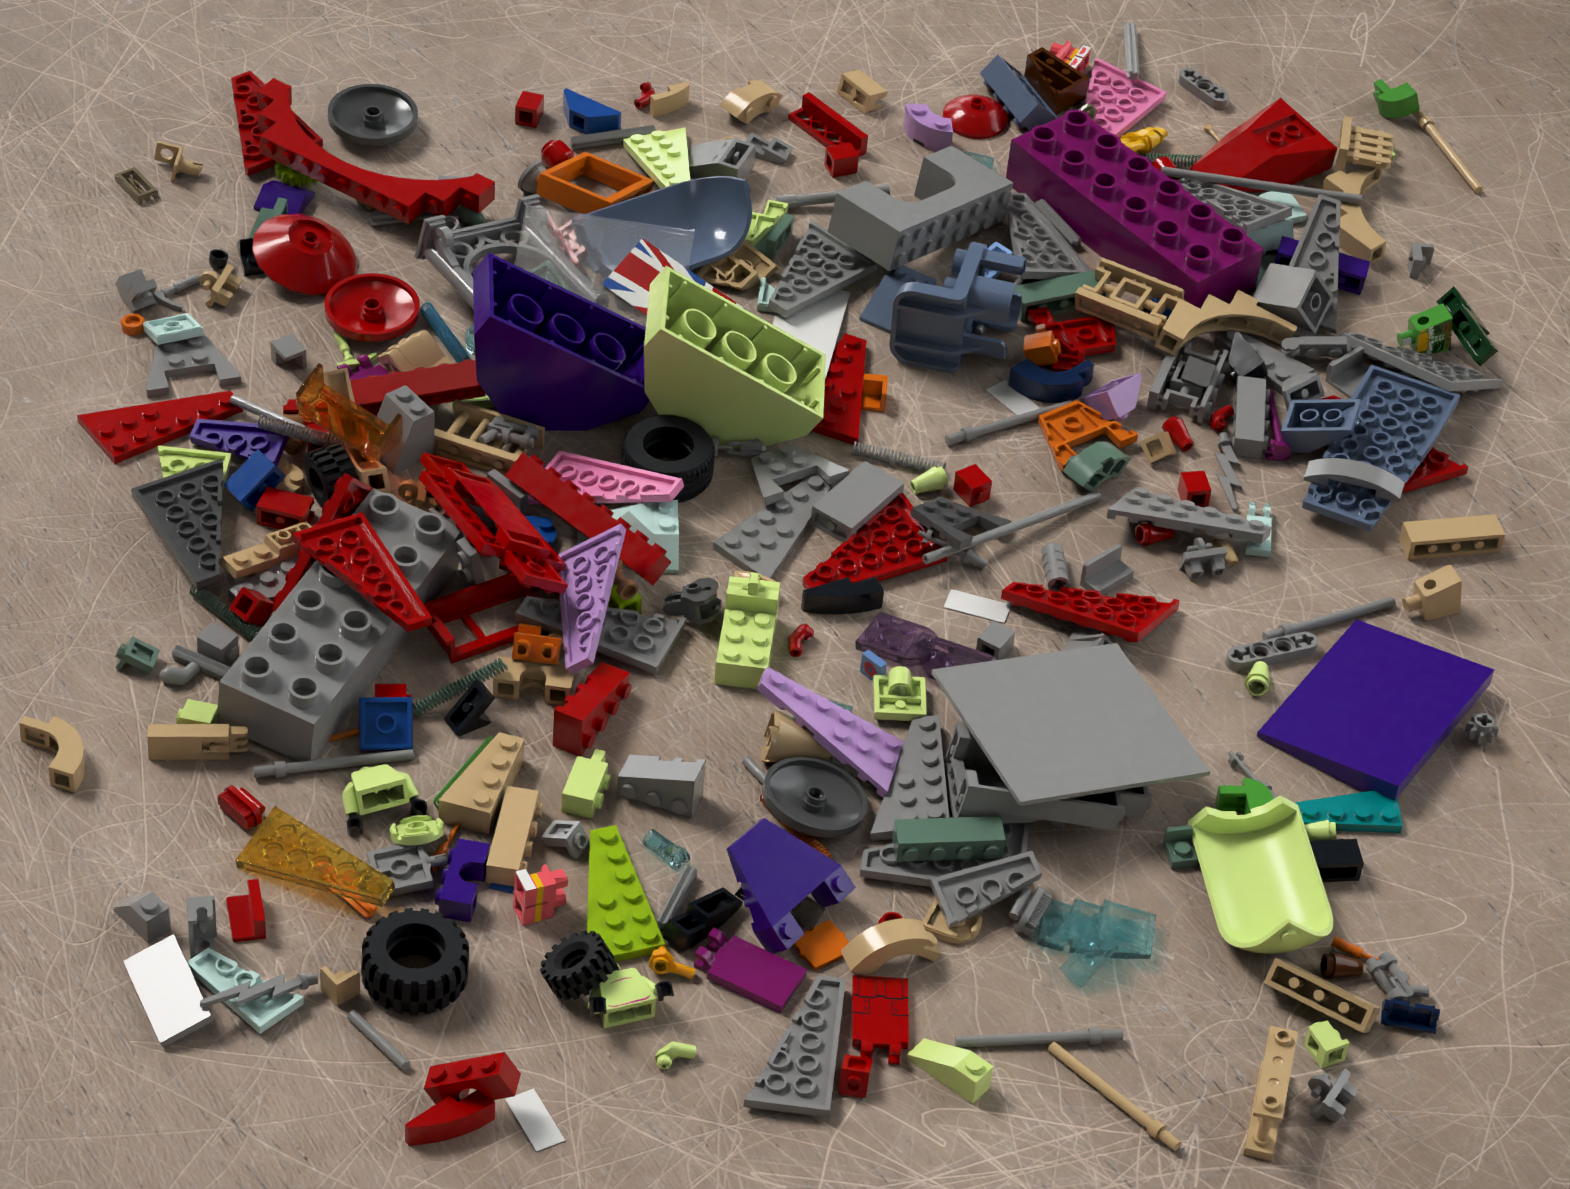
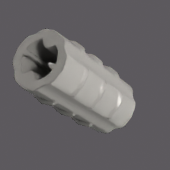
(1055, 566)

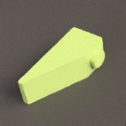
(954, 1067)

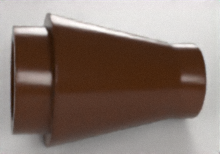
(1337, 966)

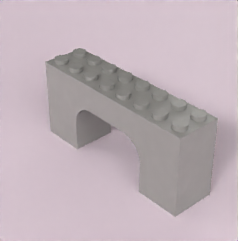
(956, 202)

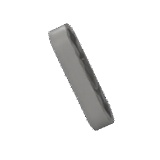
(1193, 81)

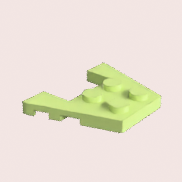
(764, 222)

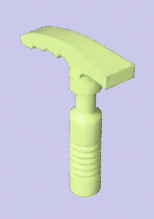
(345, 350)

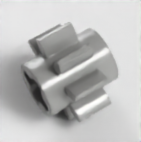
(1481, 729)

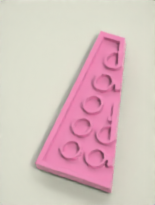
(613, 482)

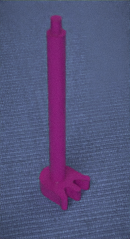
(1278, 450)

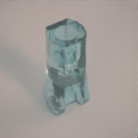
(667, 850)

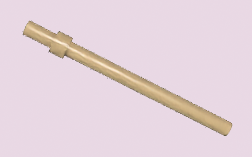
(1428, 125)
(1154, 1127)

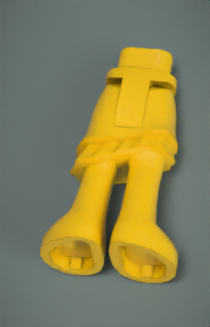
(1144, 139)

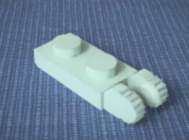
(1259, 549)

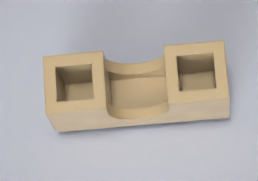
(551, 678)

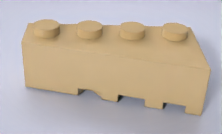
(480, 790)

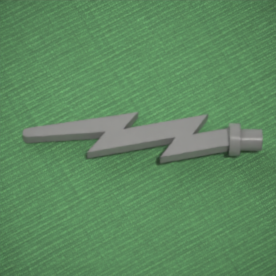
(1230, 479)
(276, 984)

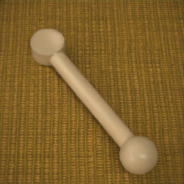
(1208, 129)

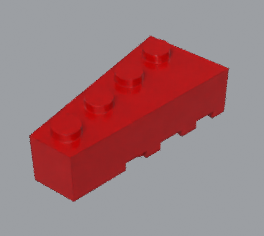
(589, 708)

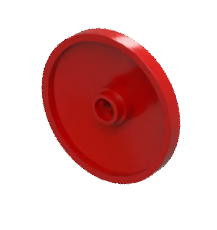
(372, 307)

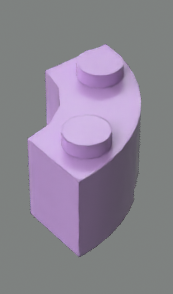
(927, 127)

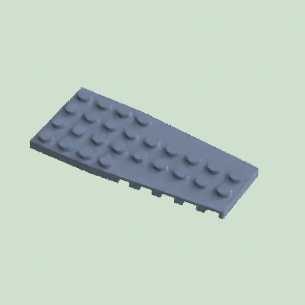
(1393, 432)

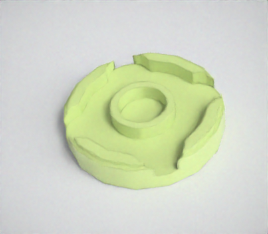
(416, 830)

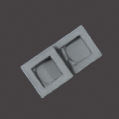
(772, 151)

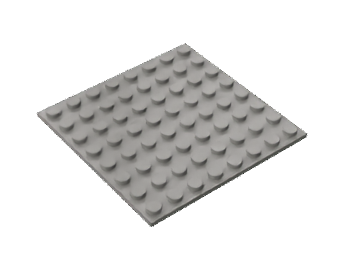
(1069, 723)

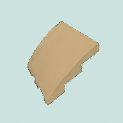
(740, 269)

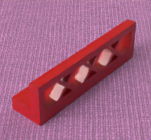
(830, 121)

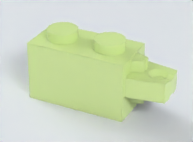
(586, 785)

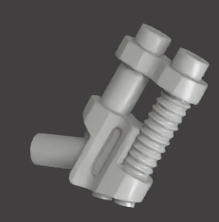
(504, 430)
(1397, 985)

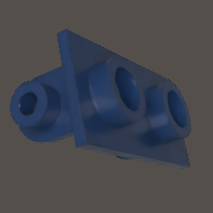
(1402, 1015)

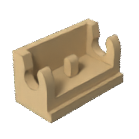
(861, 90)

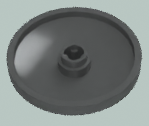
(372, 114)
(814, 797)

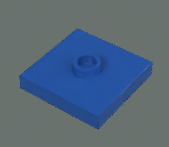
(385, 724)

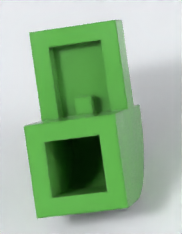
(1396, 101)
(1243, 797)

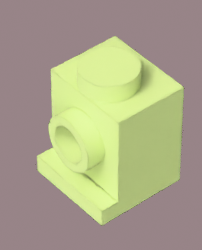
(1325, 1044)

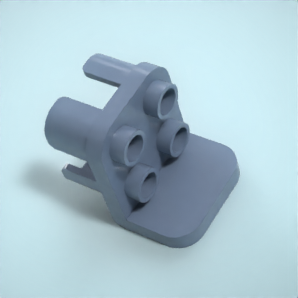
(936, 323)

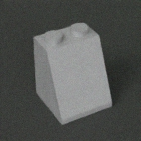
(1294, 295)
(416, 428)

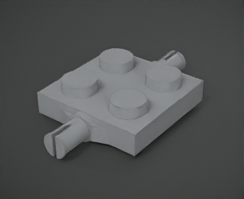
(407, 866)

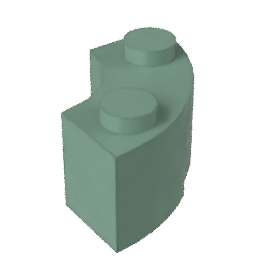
(1096, 465)

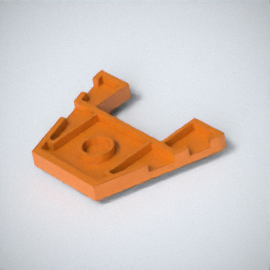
(1077, 424)

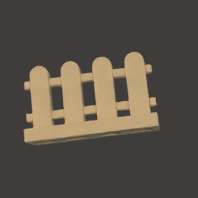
(1363, 146)

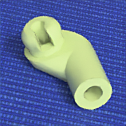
(673, 1050)

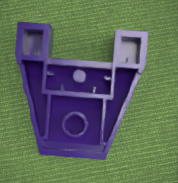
(777, 876)

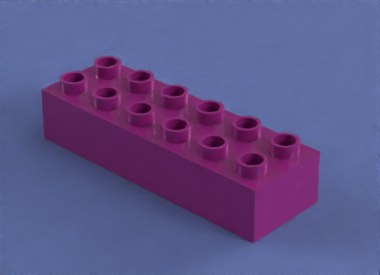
(1132, 209)

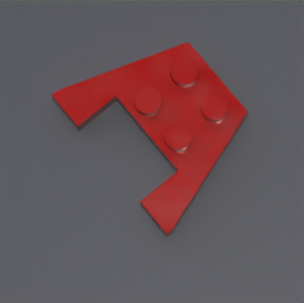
(1082, 334)

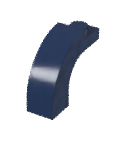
(1048, 385)

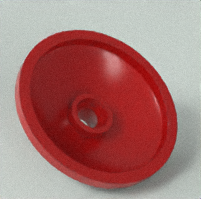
(976, 116)

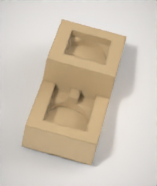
(669, 101)

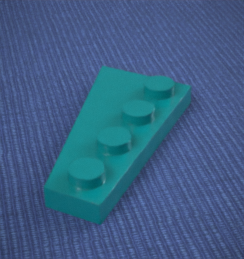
(1355, 812)

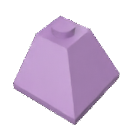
(1115, 397)

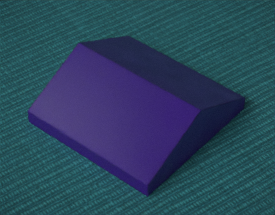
(296, 197)

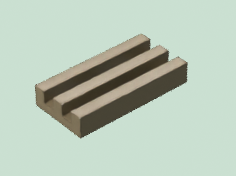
(132, 187)

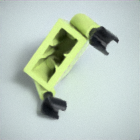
(377, 790)
(627, 997)

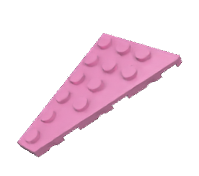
(1119, 100)

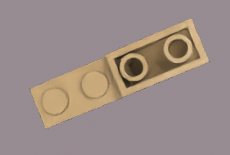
(256, 559)

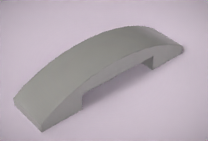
(1355, 473)

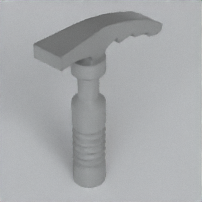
(161, 296)

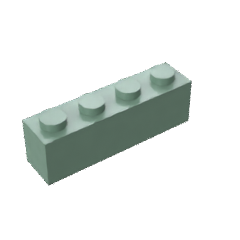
(1054, 293)
(948, 838)

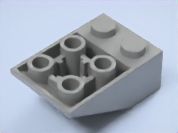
(721, 158)

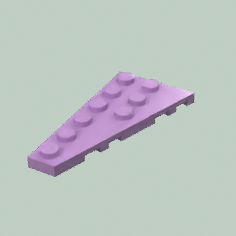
(837, 729)

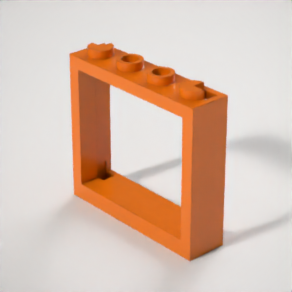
(555, 184)

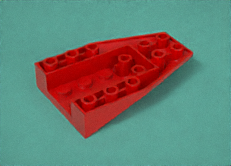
(1270, 147)

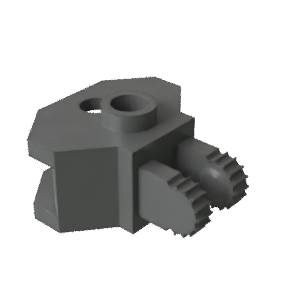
(695, 601)

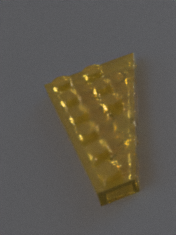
(302, 856)

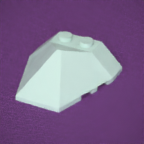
(655, 521)

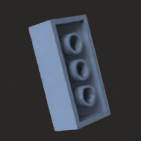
(1017, 94)

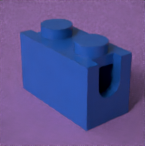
(252, 479)

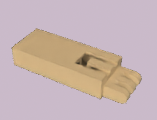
(195, 741)

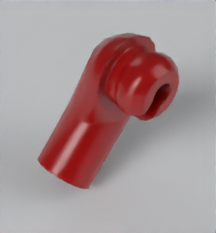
(645, 97)
(1217, 418)
(801, 632)

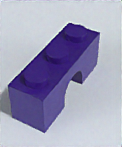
(466, 863)

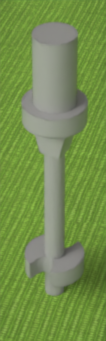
(966, 555)
(1237, 759)

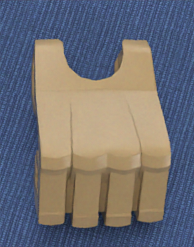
(412, 353)

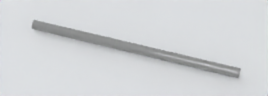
(1257, 184)
(1015, 526)

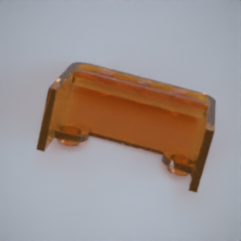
(346, 419)

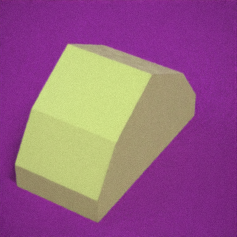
(727, 366)

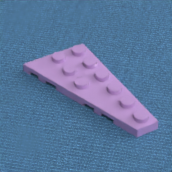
(584, 604)

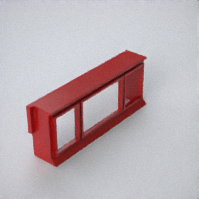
(469, 601)

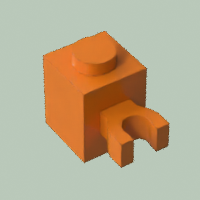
(1041, 347)

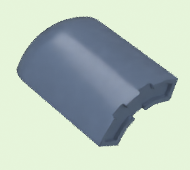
(713, 206)

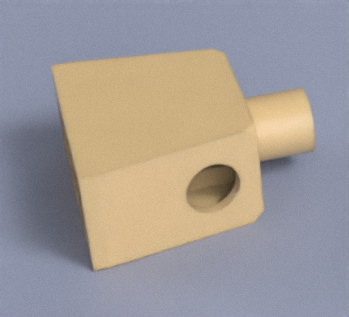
(1436, 594)

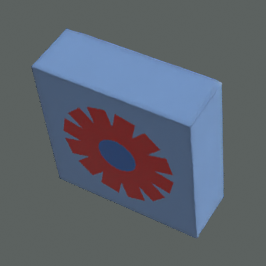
(872, 665)

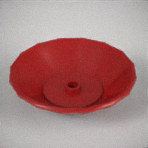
(303, 253)

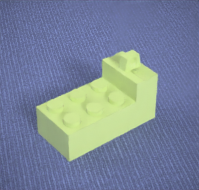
(747, 631)

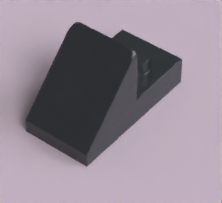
(247, 257)
(469, 710)

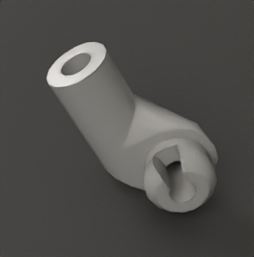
(179, 676)

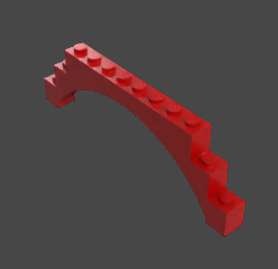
(398, 197)

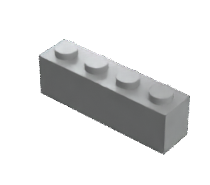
(1250, 417)

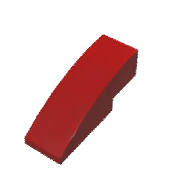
(450, 1119)

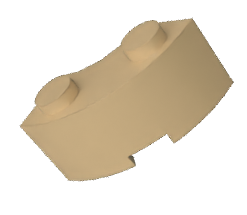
(751, 100)

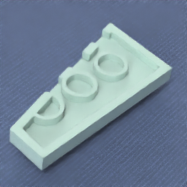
(222, 973)

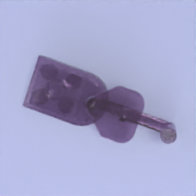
(914, 645)

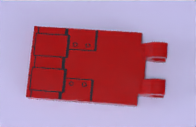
(880, 1015)

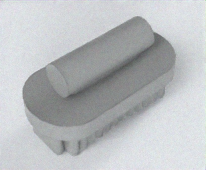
(1029, 909)

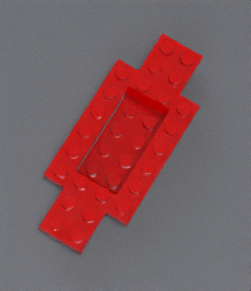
(516, 540)

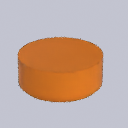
(132, 324)

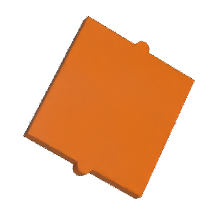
(821, 945)

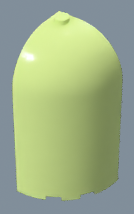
(1262, 877)

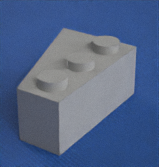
(663, 784)

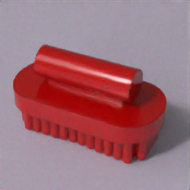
(241, 806)

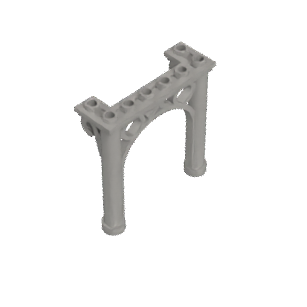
(439, 243)

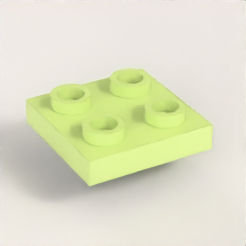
(899, 695)

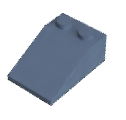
(880, 306)
(1318, 422)

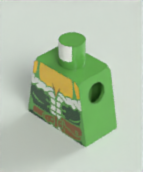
(1428, 331)

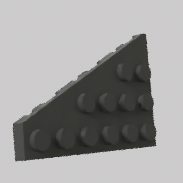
(188, 518)

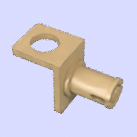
(180, 164)

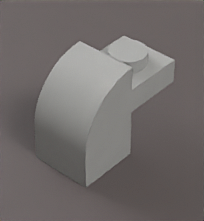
(136, 290)

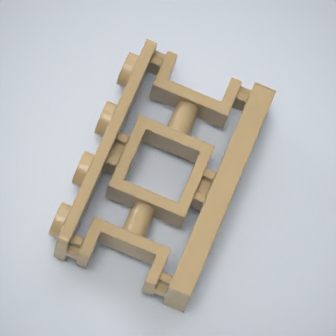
(1124, 312)

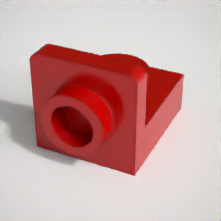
(855, 1076)

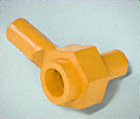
(662, 962)

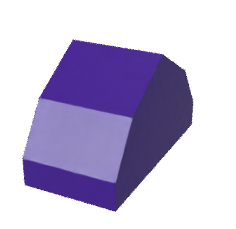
(553, 352)

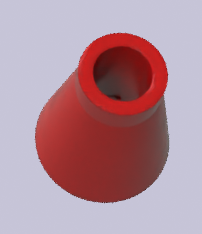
(1178, 433)
(1150, 534)

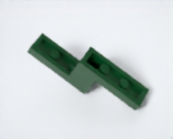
(1468, 327)

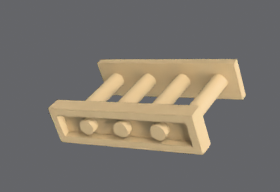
(470, 450)
(1270, 1093)

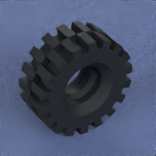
(577, 965)

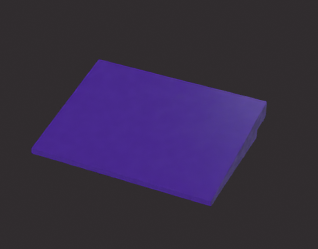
(1376, 708)

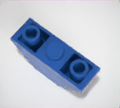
(588, 115)

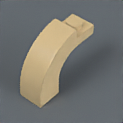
(65, 742)
(888, 940)

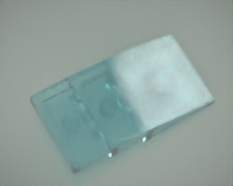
(1126, 926)

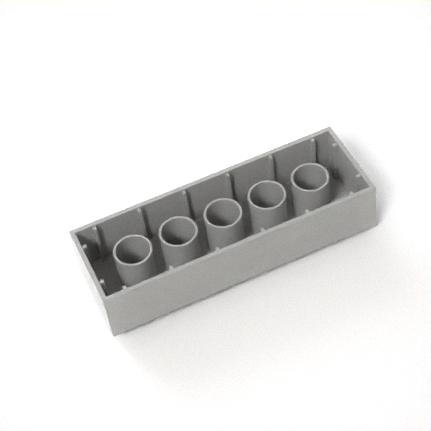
(329, 640)

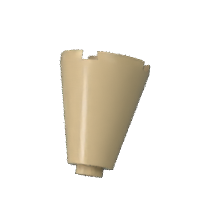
(789, 740)

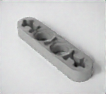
(1299, 645)

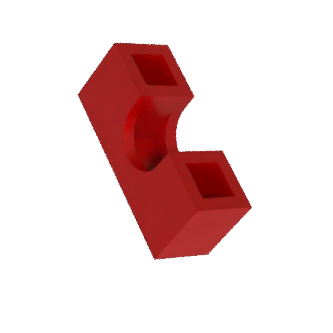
(490, 1074)

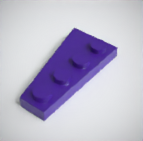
(238, 438)

